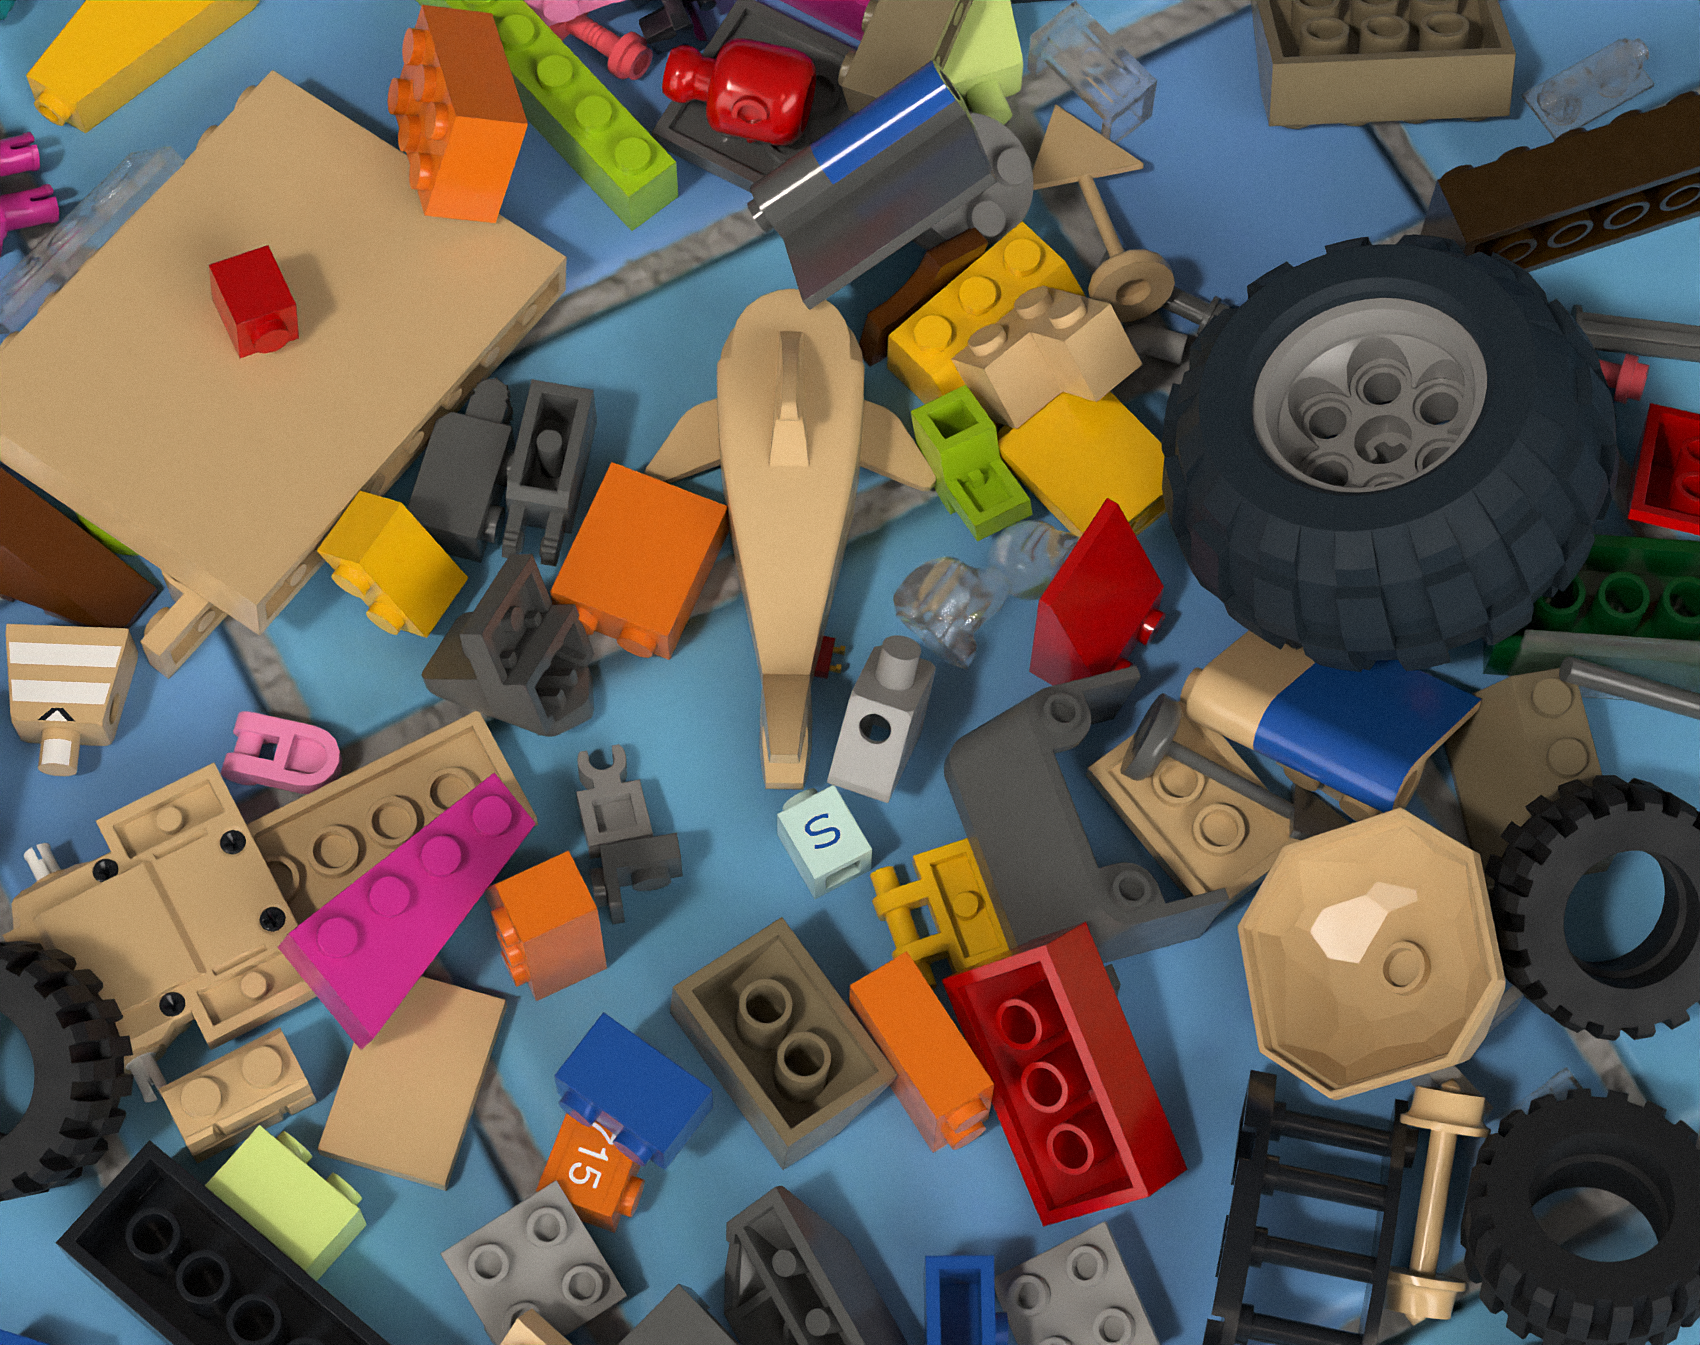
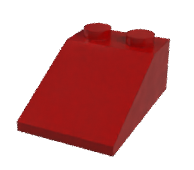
(1667, 471)
(1097, 604)

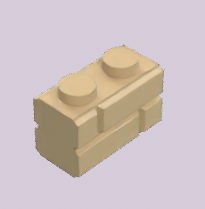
(237, 1094)

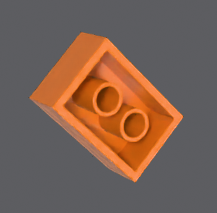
(457, 113)

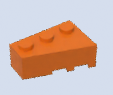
(547, 926)

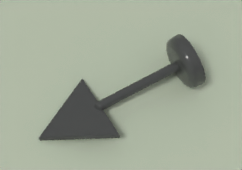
(1154, 739)

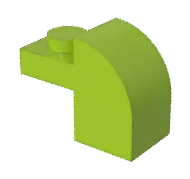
(967, 463)

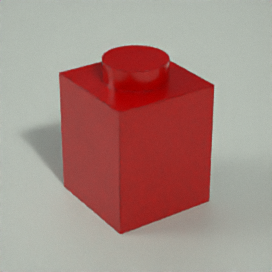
(254, 302)

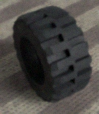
(1535, 882)
(75, 1069)
(1601, 1147)

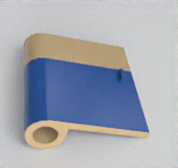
(1334, 725)

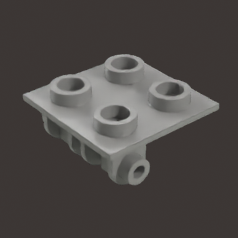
(536, 1260)
(1075, 1296)

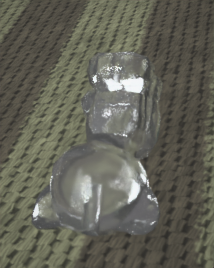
(951, 600)

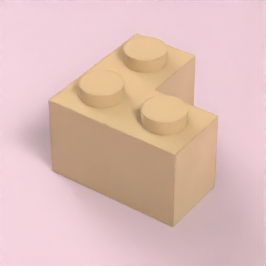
(1043, 349)

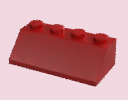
(1066, 1075)

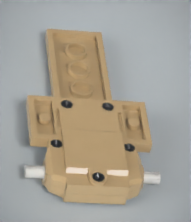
(198, 900)

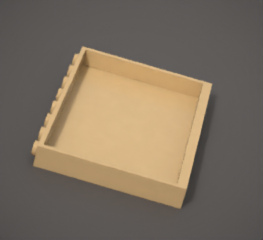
(243, 465)

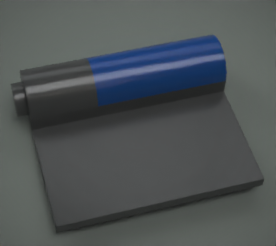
(873, 183)

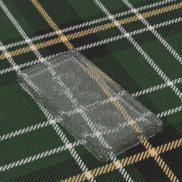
(83, 233)

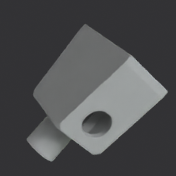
(891, 695)

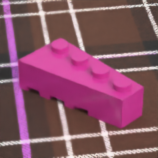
(392, 922)

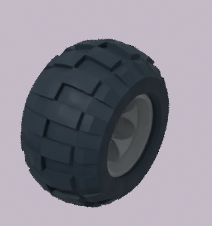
(1398, 525)

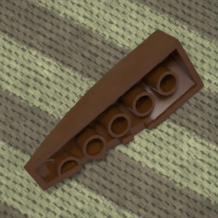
(61, 566)

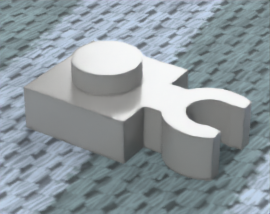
(610, 807)

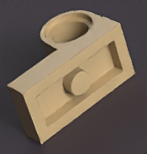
(179, 630)

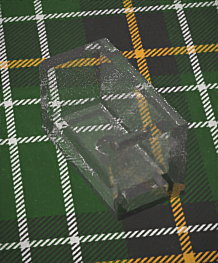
(1094, 69)

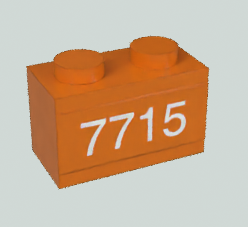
(593, 1174)

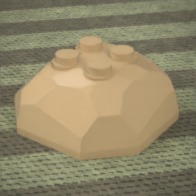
(1372, 955)

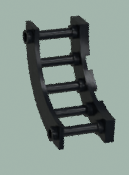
(1250, 1245)

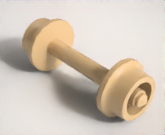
(1419, 1289)

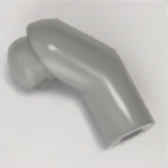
(1157, 342)

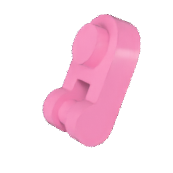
(303, 757)

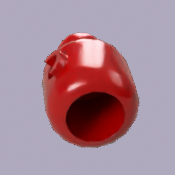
(748, 89)

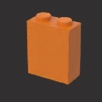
(641, 560)
(936, 1068)

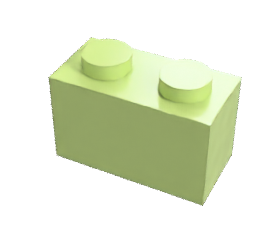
(289, 1201)

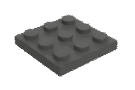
(686, 130)

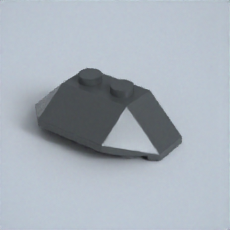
(799, 1280)

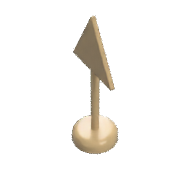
(1071, 152)

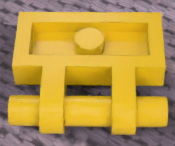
(958, 905)

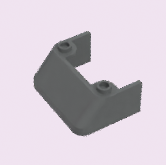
(1033, 839)

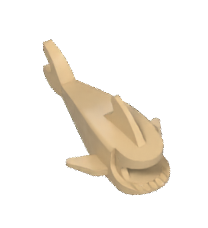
(790, 458)

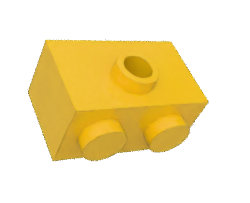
(391, 565)

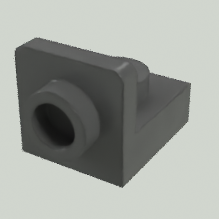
(640, 863)

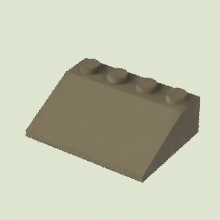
(1382, 60)

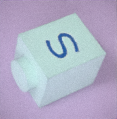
(823, 840)

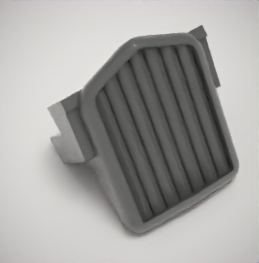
(517, 656)

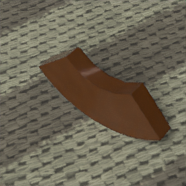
(934, 273)

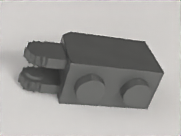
(549, 466)
(467, 474)

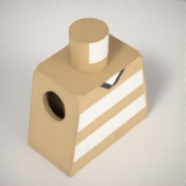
(67, 688)

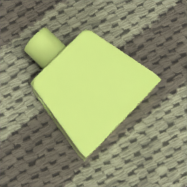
(987, 59)

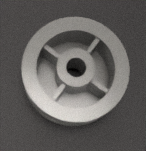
(1002, 204)

